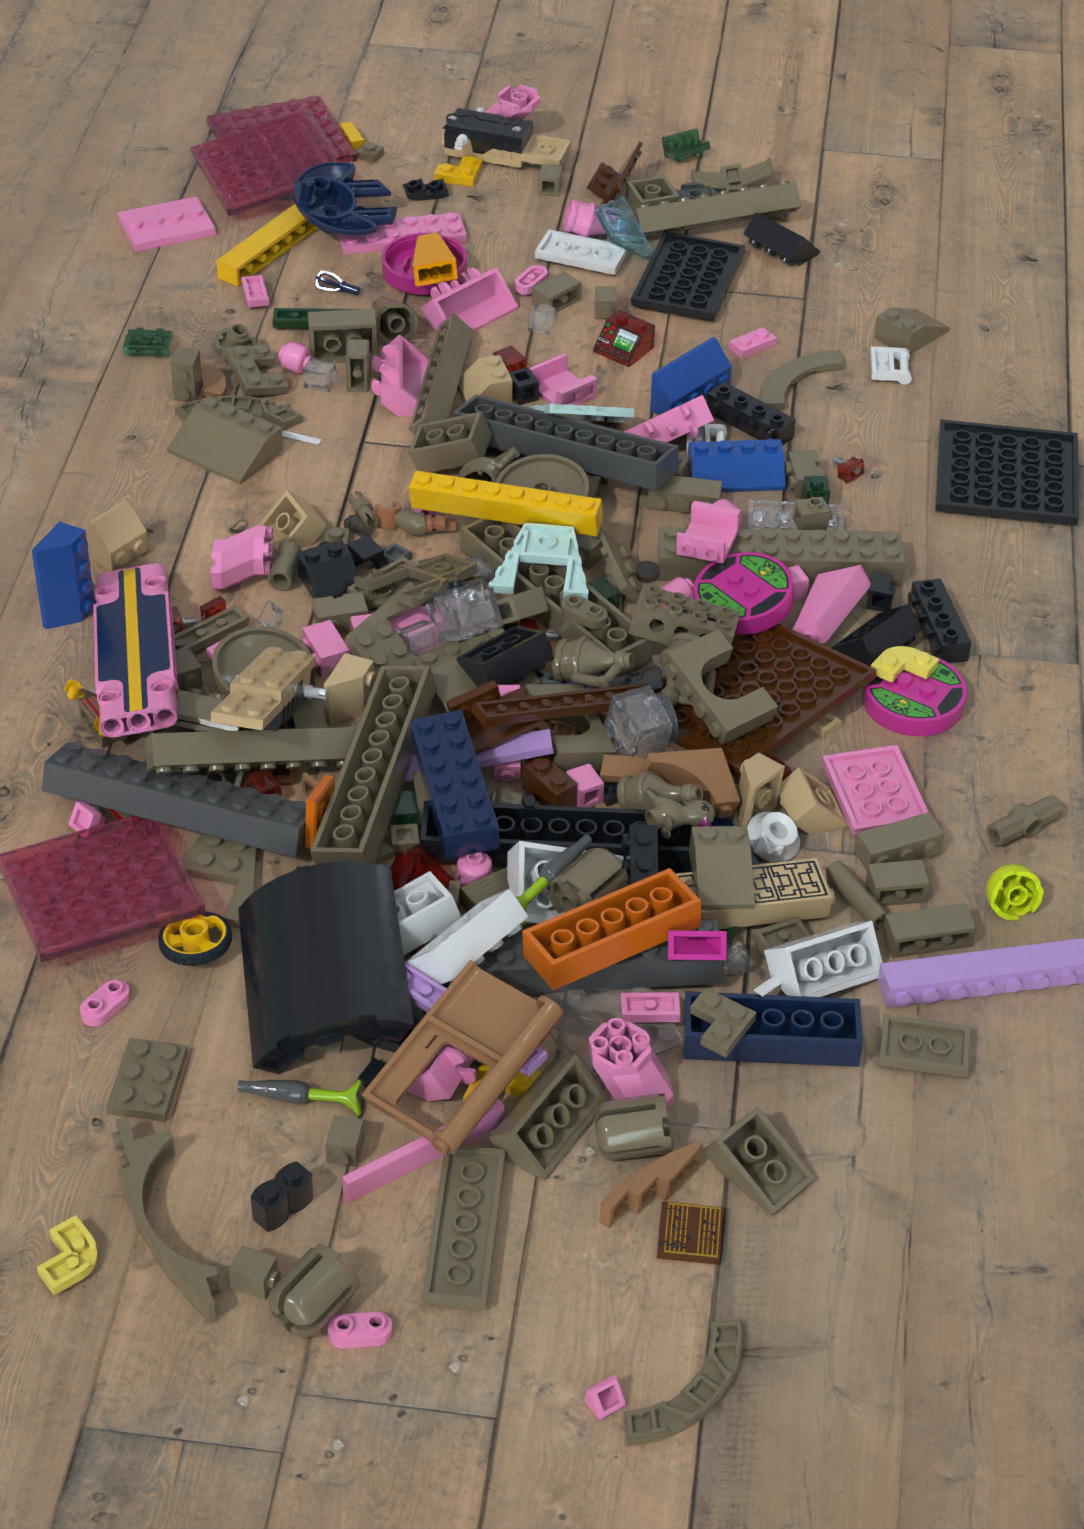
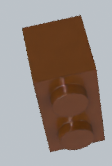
(549, 783)

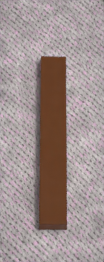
(547, 706)

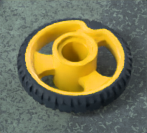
(195, 940)

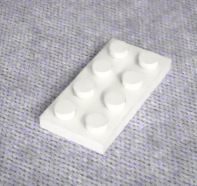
(580, 252)

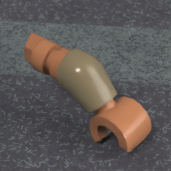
(412, 522)

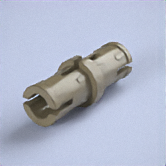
(363, 509)

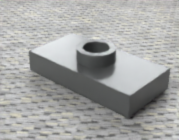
(650, 677)

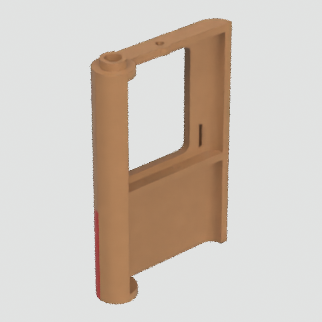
(481, 1020)

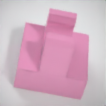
(85, 817)

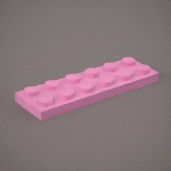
(445, 224)

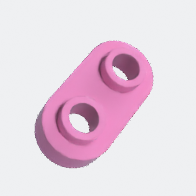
(530, 278)
(108, 999)
(359, 1330)

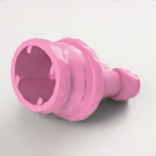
(582, 219)

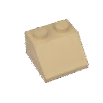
(487, 378)
(293, 521)
(117, 536)
(348, 688)
(758, 787)
(810, 803)

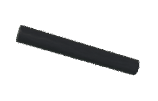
(529, 798)

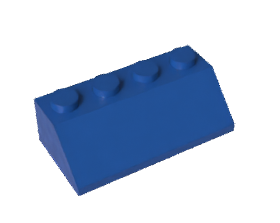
(689, 376)
(739, 464)
(63, 576)

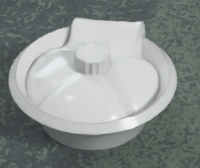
(773, 836)

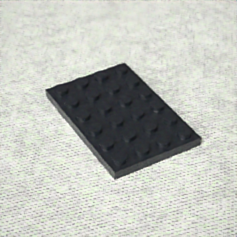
(688, 276)

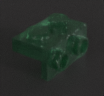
(683, 144)

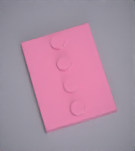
(166, 223)
(873, 787)

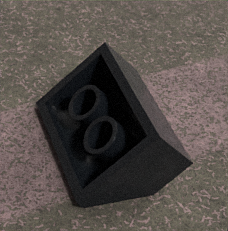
(779, 241)
(879, 633)
(507, 656)

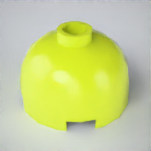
(1013, 891)

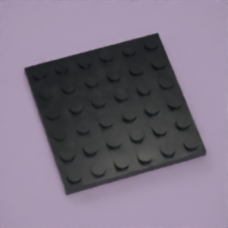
(1007, 472)

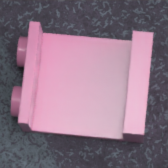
(560, 385)
(709, 532)

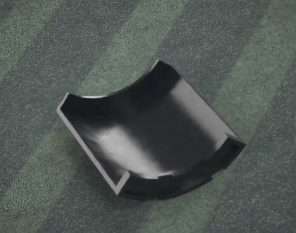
(322, 961)

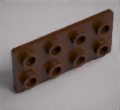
(608, 182)
(488, 737)

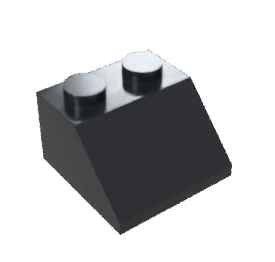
(326, 569)

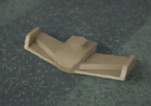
(734, 175)

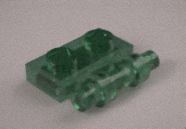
(147, 342)

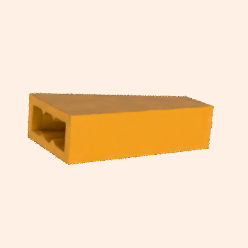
(433, 261)

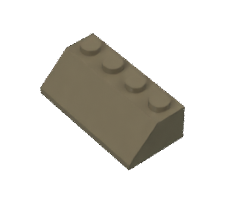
(197, 709)
(549, 1116)

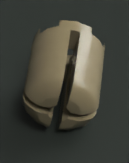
(587, 879)
(633, 1127)
(312, 1292)

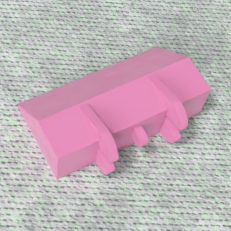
(475, 301)
(402, 375)
(676, 422)
(444, 1075)

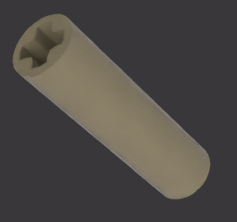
(856, 894)

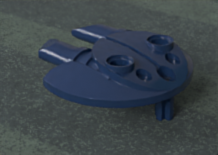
(329, 197)

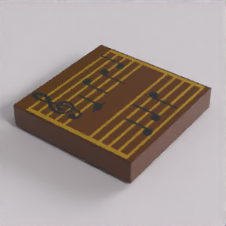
(690, 1233)

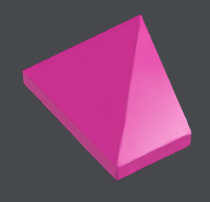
(696, 945)

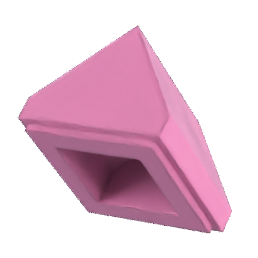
(605, 1397)

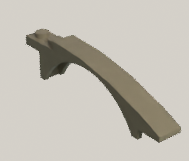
(139, 1167)

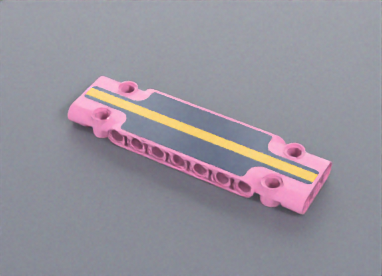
(134, 651)

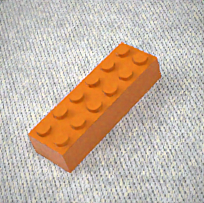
(610, 928)

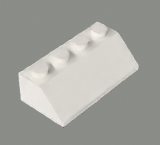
(423, 910)
(470, 937)
(826, 960)

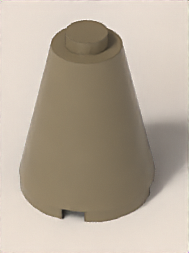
(394, 319)

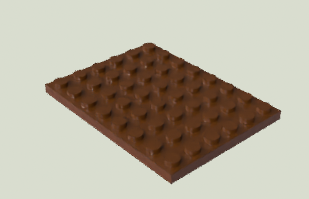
(796, 673)

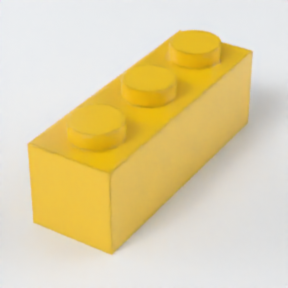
(352, 135)

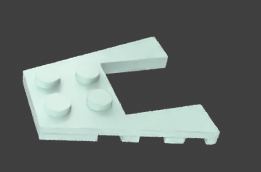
(591, 413)
(543, 546)

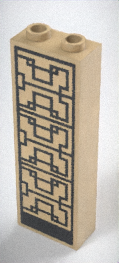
(780, 893)

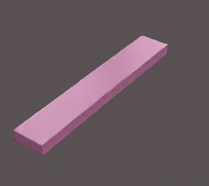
(408, 1159)

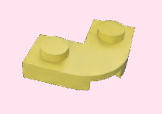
(905, 658)
(76, 1257)

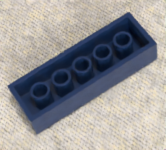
(454, 784)
(785, 1030)

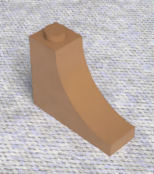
(702, 768)

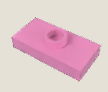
(255, 291)

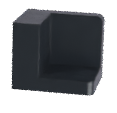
(366, 550)

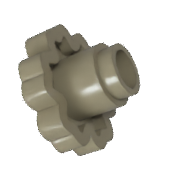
(232, 336)

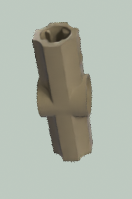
(1024, 820)

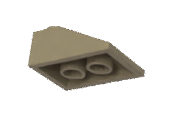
(907, 329)
(722, 867)
(759, 1161)

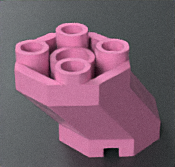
(516, 102)
(241, 557)
(627, 1061)

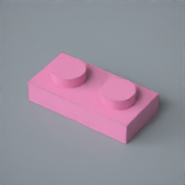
(752, 342)
(650, 1007)

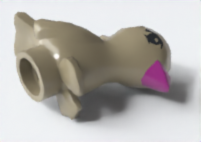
(670, 814)

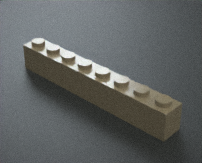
(718, 209)
(442, 372)
(247, 749)

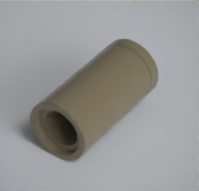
(284, 566)

